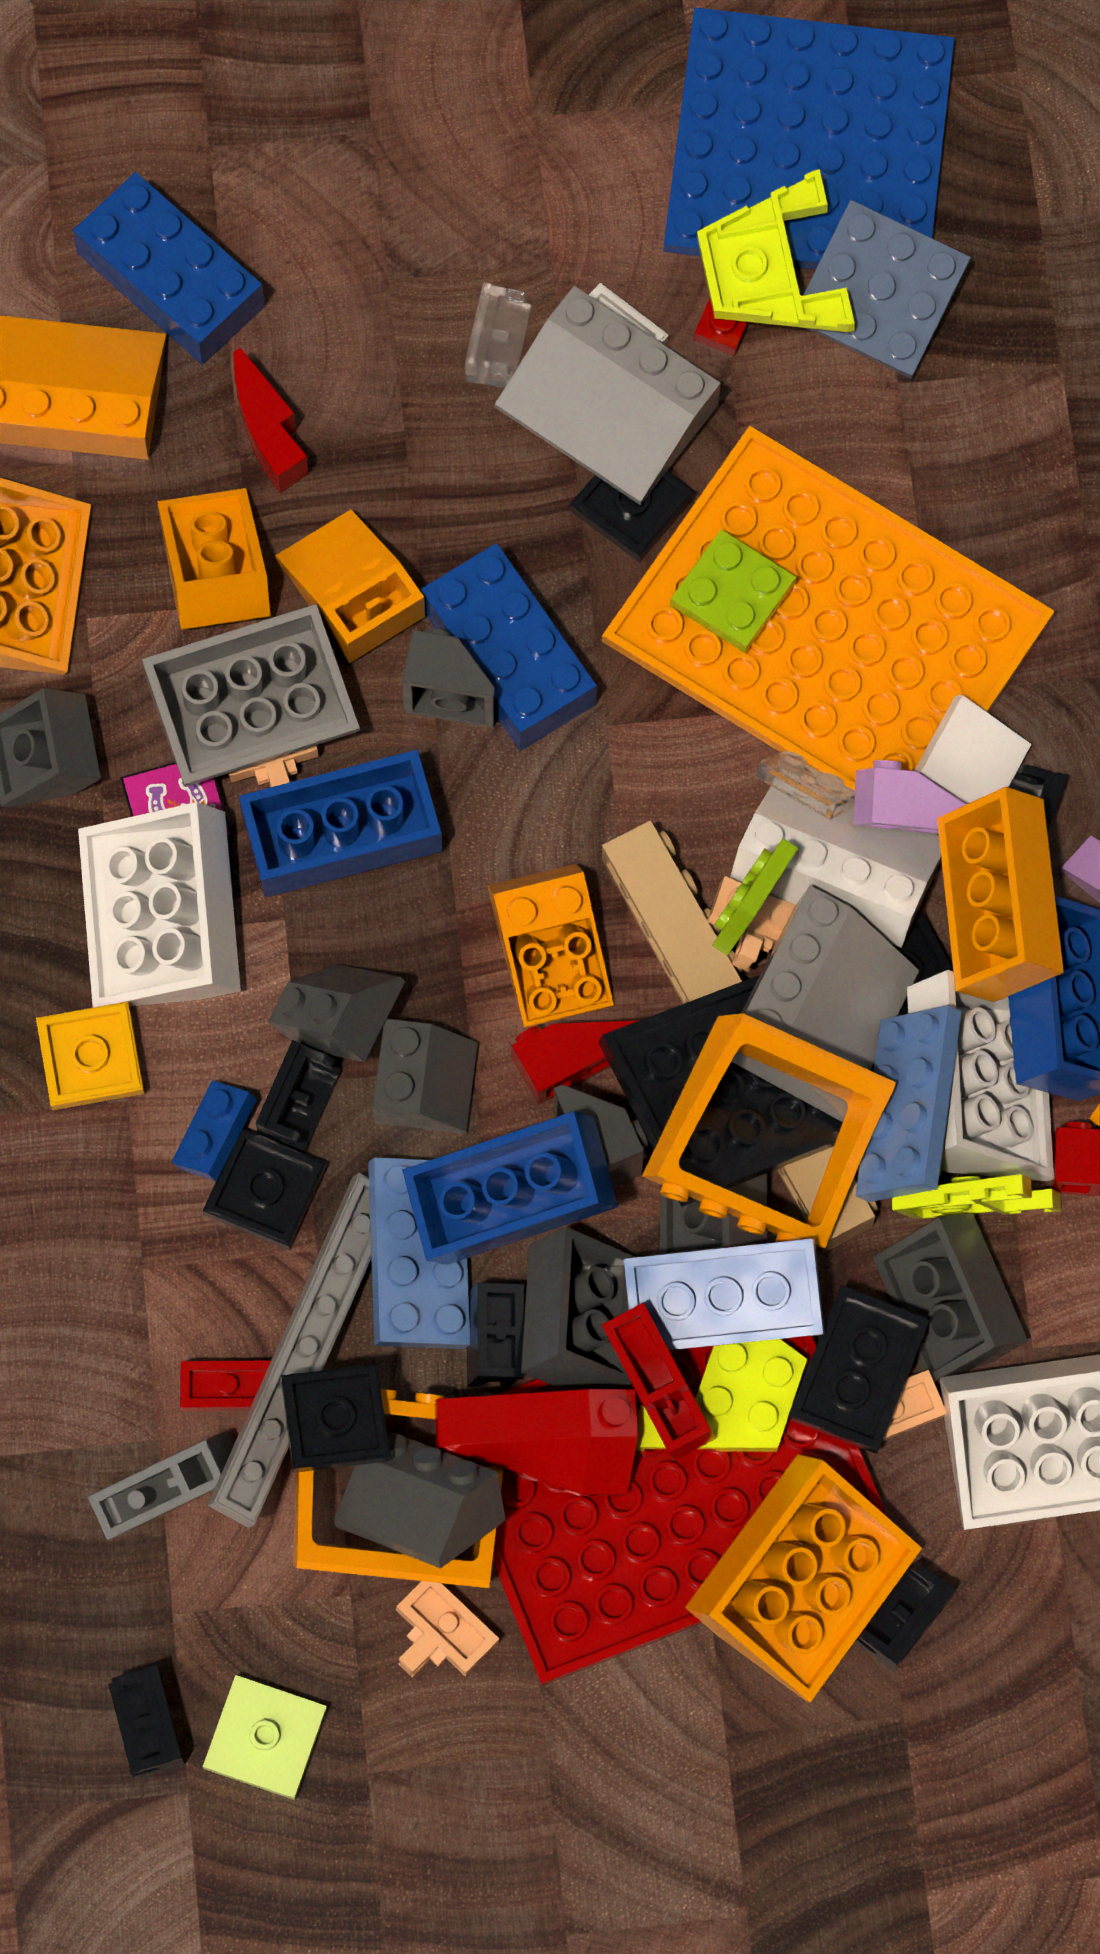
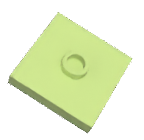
(265, 1737)

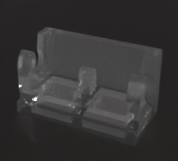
(497, 336)

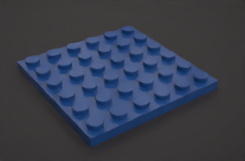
(802, 97)

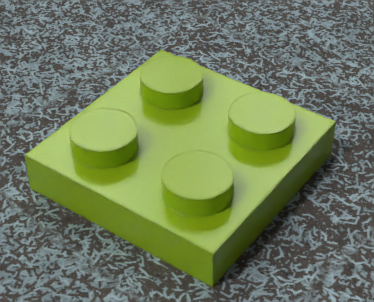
(733, 591)
(752, 894)

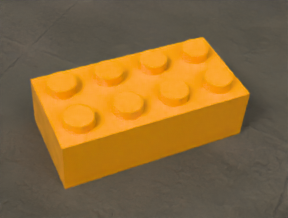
(999, 895)

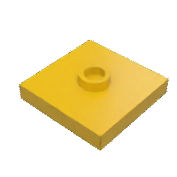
(89, 1055)

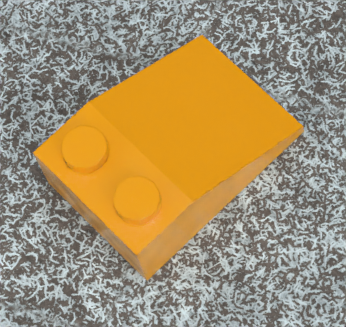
(214, 559)

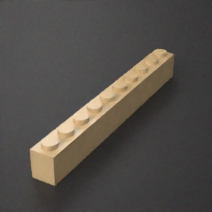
(682, 942)

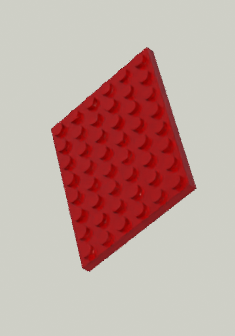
(619, 1570)

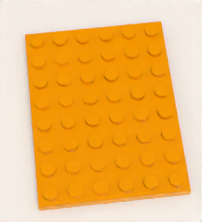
(862, 642)

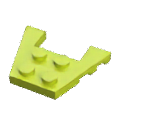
(753, 269)
(977, 1195)
(742, 1397)

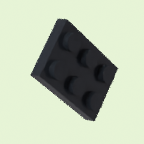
(858, 1369)

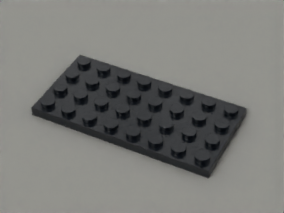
(748, 1121)

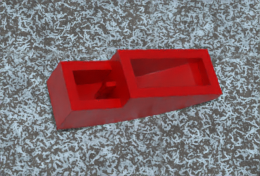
(268, 425)
(658, 1381)

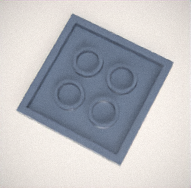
(894, 286)

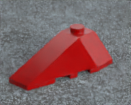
(558, 1437)

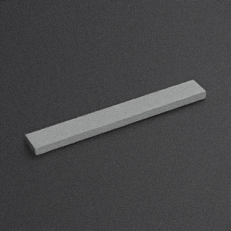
(302, 1349)

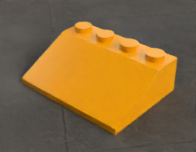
(79, 386)
(39, 576)
(804, 1576)

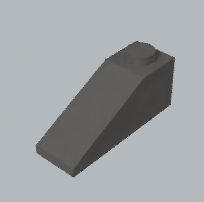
(161, 1486)

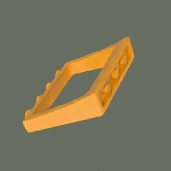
(860, 1088)
(383, 1563)

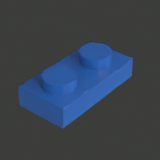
(214, 1130)

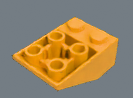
(355, 583)
(551, 944)

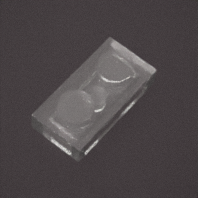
(814, 789)

